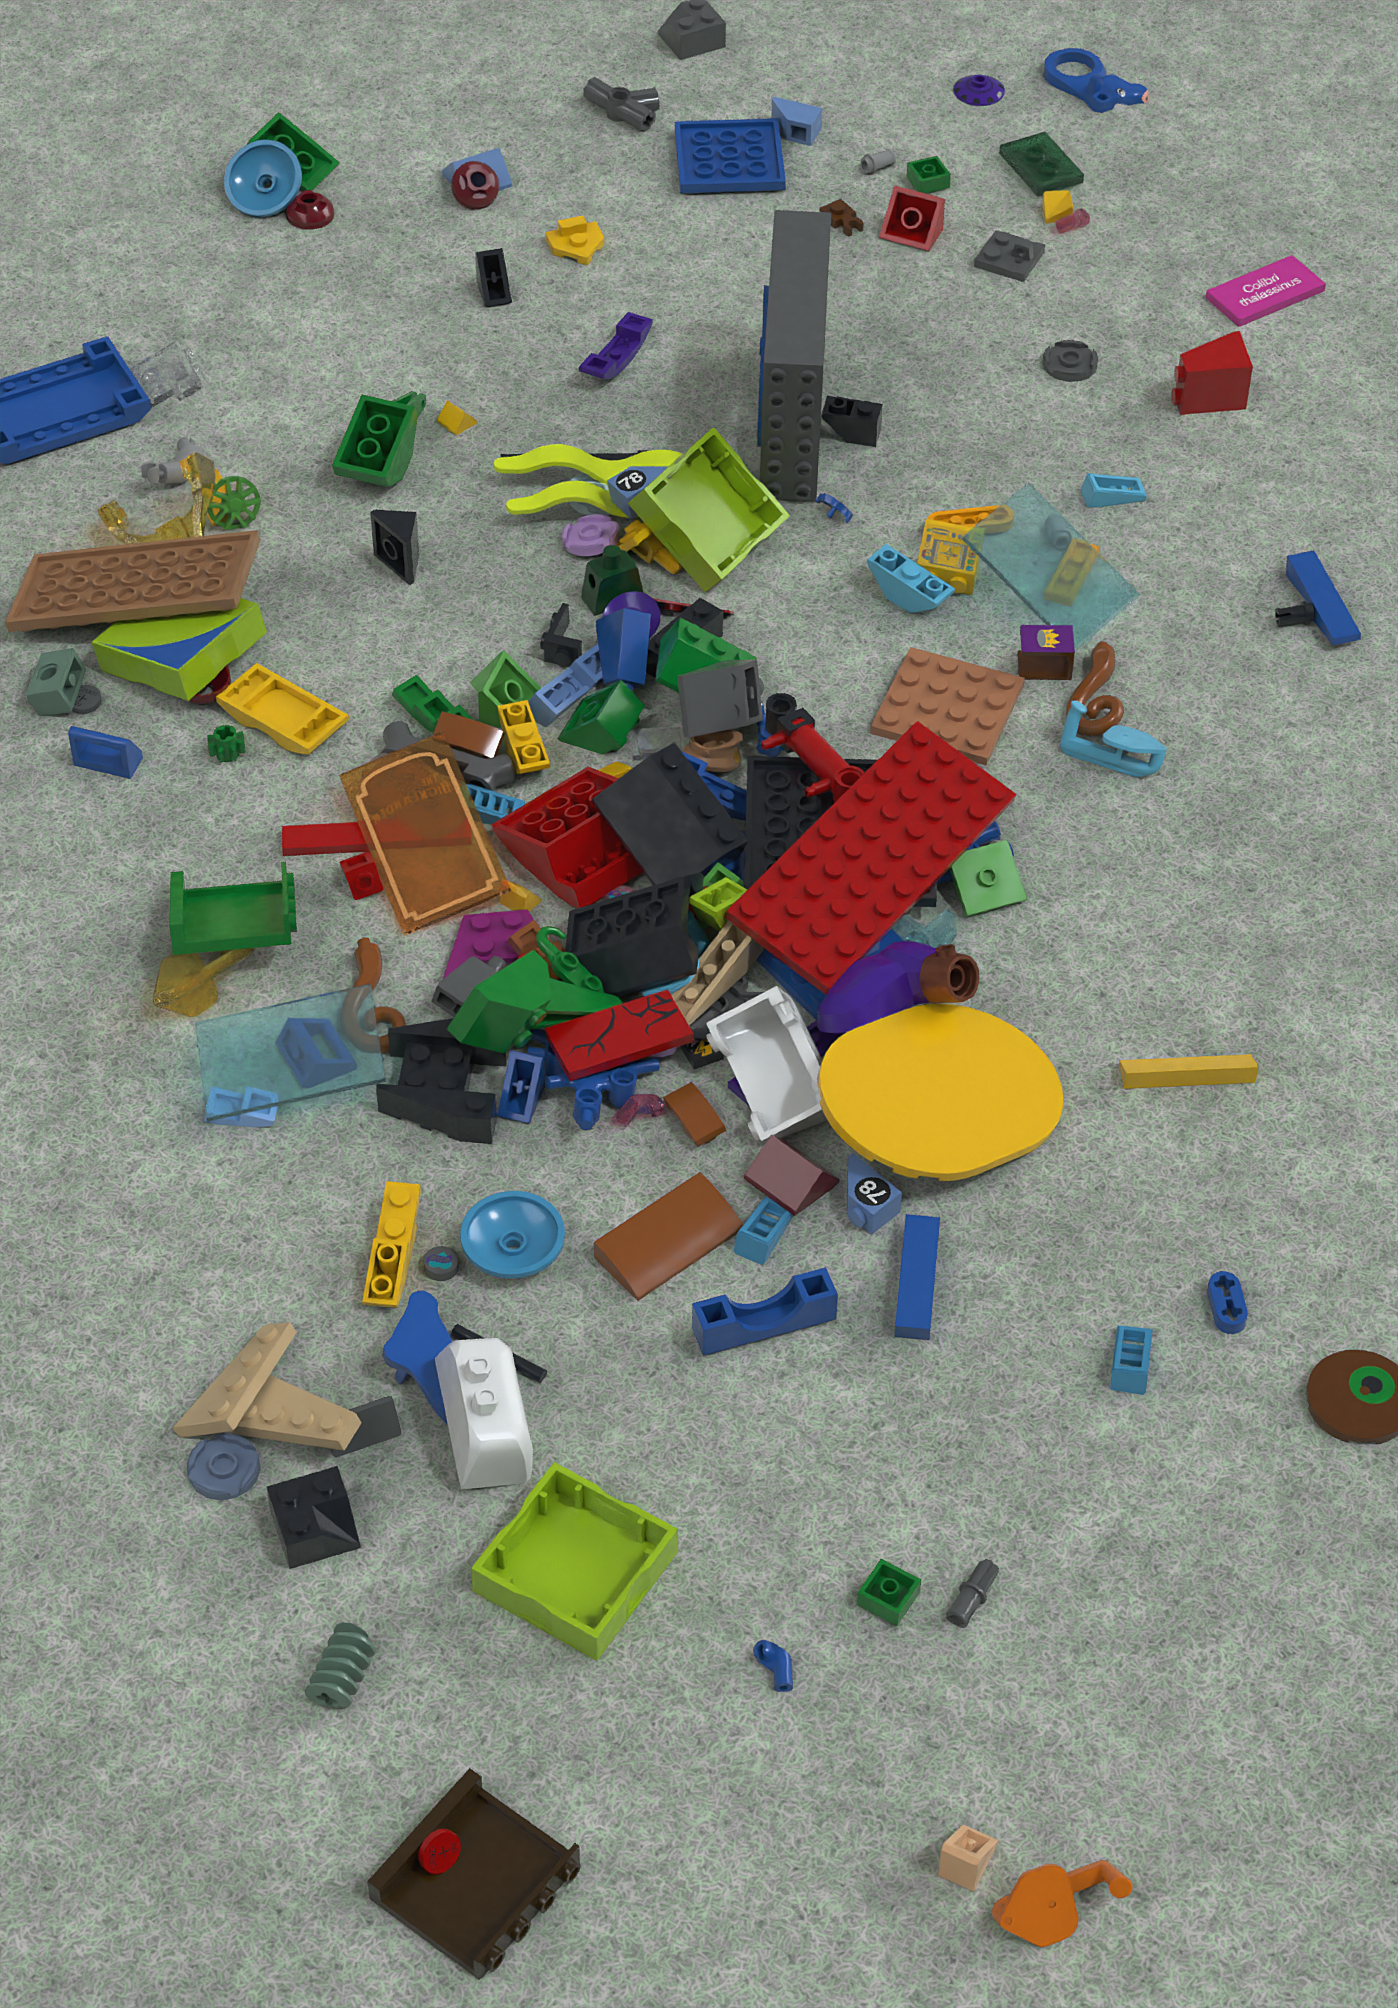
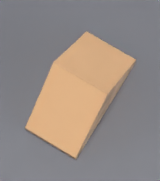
(966, 1856)

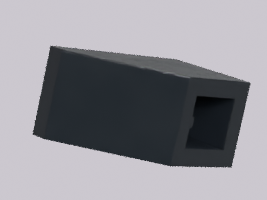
(853, 419)

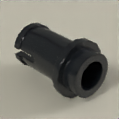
(1295, 614)

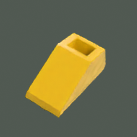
(522, 737)

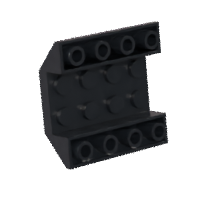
(637, 936)

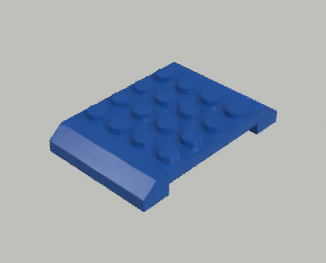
(68, 401)

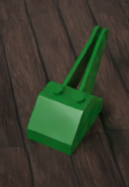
(380, 439)

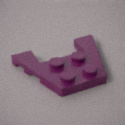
(487, 936)

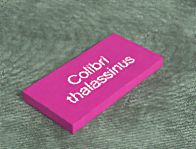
(1265, 290)

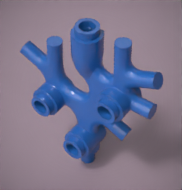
(588, 1097)

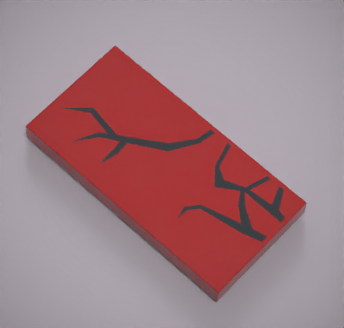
(618, 1035)

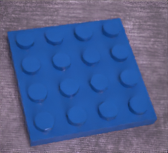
(729, 155)

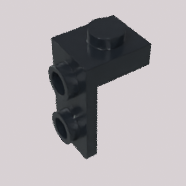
(556, 647)

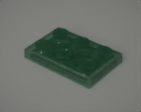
(1041, 163)

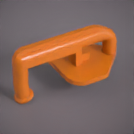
(1044, 1903)

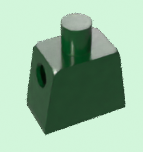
(609, 578)

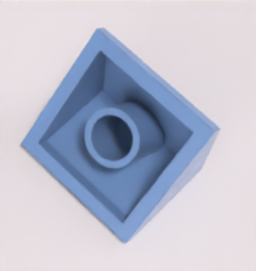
(493, 159)

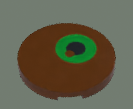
(1355, 1396)

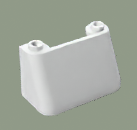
(772, 1063)

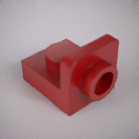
(362, 875)

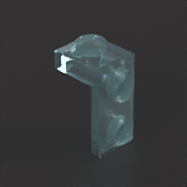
(937, 933)

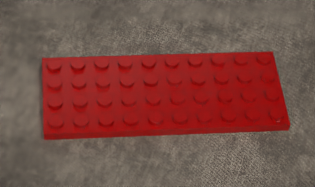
(870, 857)

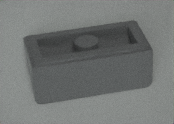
(377, 1425)

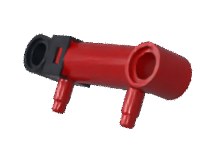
(796, 732)

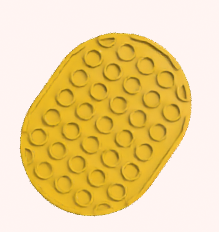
(940, 1091)

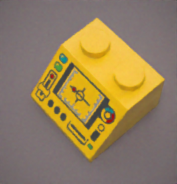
(948, 556)

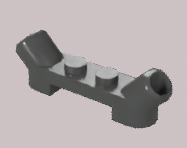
(476, 771)

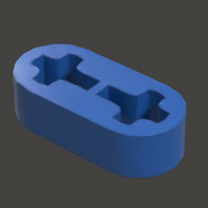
(1234, 1301)

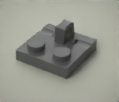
(1009, 255)

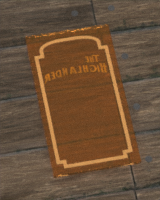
(424, 833)

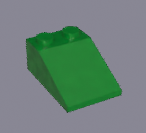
(313, 159)

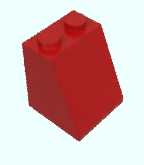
(1213, 377)

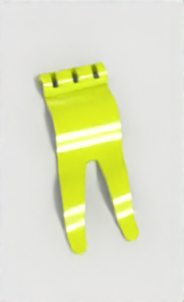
(574, 490)

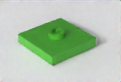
(987, 879)

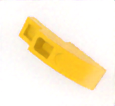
(392, 1245)

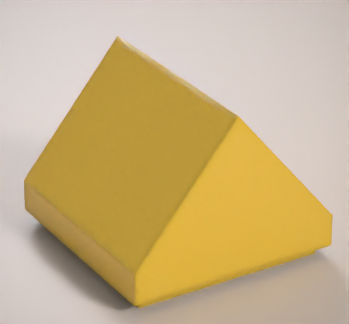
(455, 419)
(519, 898)

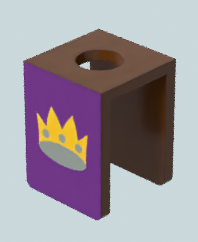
(1046, 652)

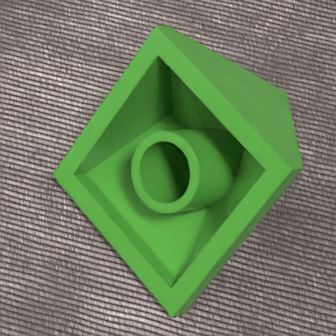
(501, 684)

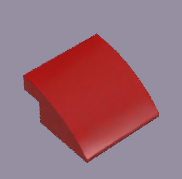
(568, 841)

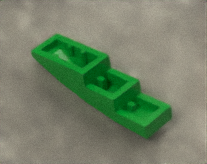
(424, 704)

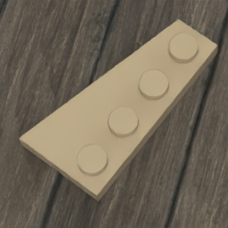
(236, 1387)
(297, 1417)

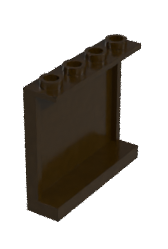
(490, 1892)

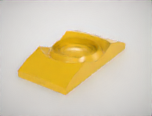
(281, 710)

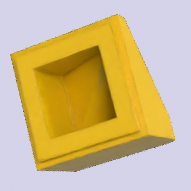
(1056, 205)

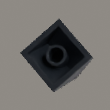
(396, 541)

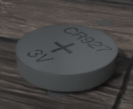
(87, 699)

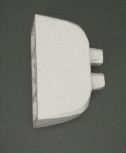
(485, 1413)

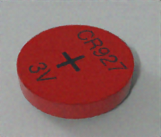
(439, 1851)

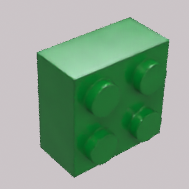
(928, 175)
(889, 1592)

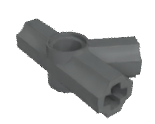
(624, 105)

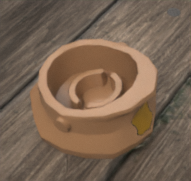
(717, 750)

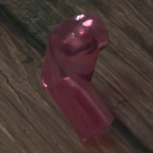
(1078, 219)
(639, 1104)

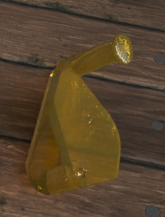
(187, 984)

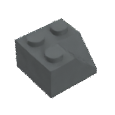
(693, 29)

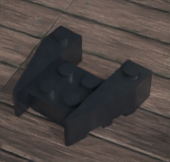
(437, 1083)

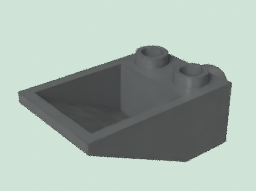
(720, 697)

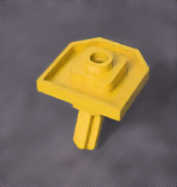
(647, 546)

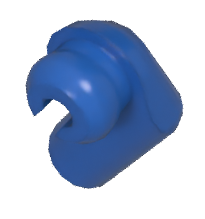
(777, 1661)

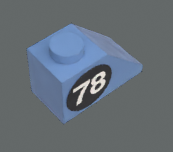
(629, 483)
(870, 1196)

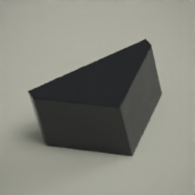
(492, 277)

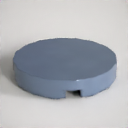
(227, 1476)

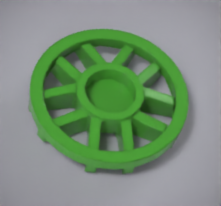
(234, 502)

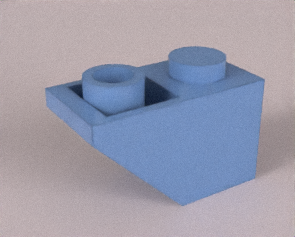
(797, 120)

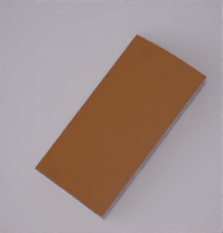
(667, 1236)

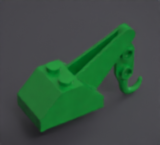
(525, 998)

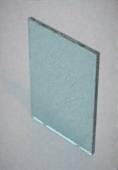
(1050, 565)
(289, 1052)

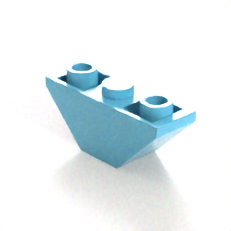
(907, 582)

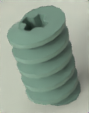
(341, 1667)

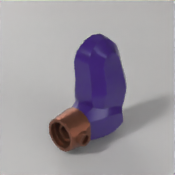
(894, 981)

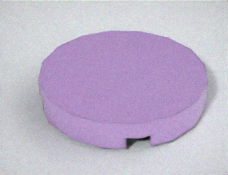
(590, 535)

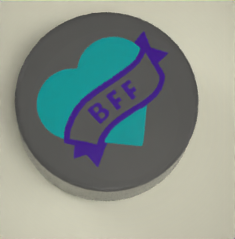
(440, 1263)

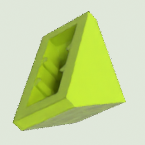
(714, 901)

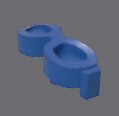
(836, 505)

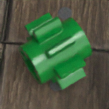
(226, 743)

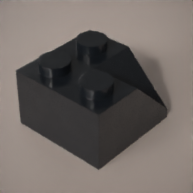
(313, 1517)

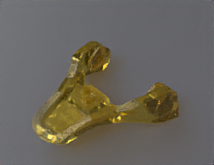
(201, 476)

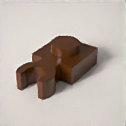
(843, 216)

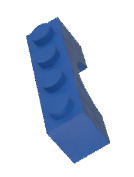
(800, 1304)

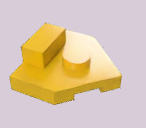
(575, 239)

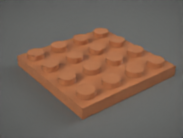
(951, 698)

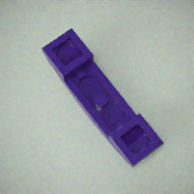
(621, 349)

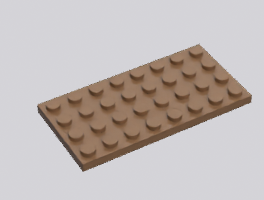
(134, 581)

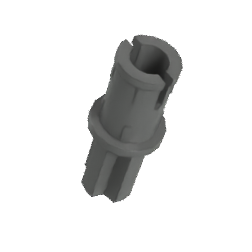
(972, 1593)

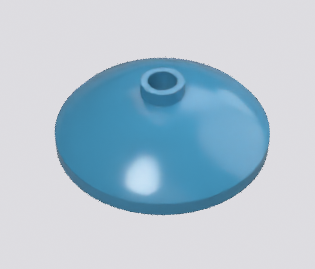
(256, 167)
(512, 1221)

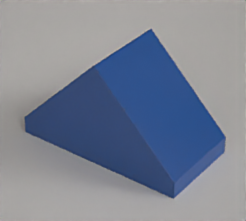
(522, 1086)

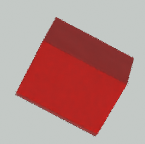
(913, 218)

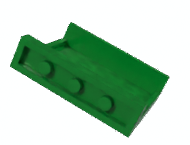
(231, 915)

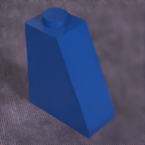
(624, 647)

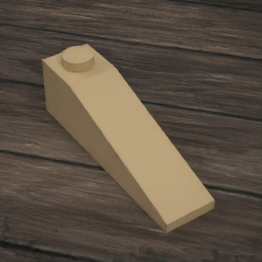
(719, 969)

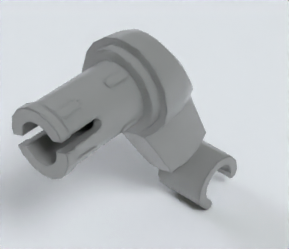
(171, 471)

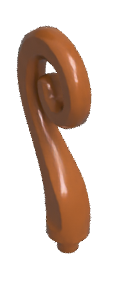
(1102, 669)
(370, 969)

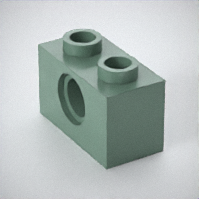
(56, 682)

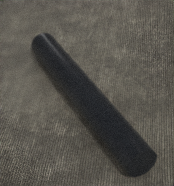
(521, 1364)

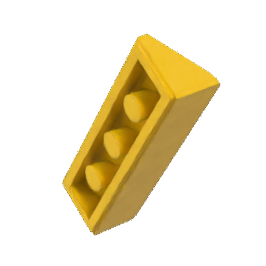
(1188, 1071)

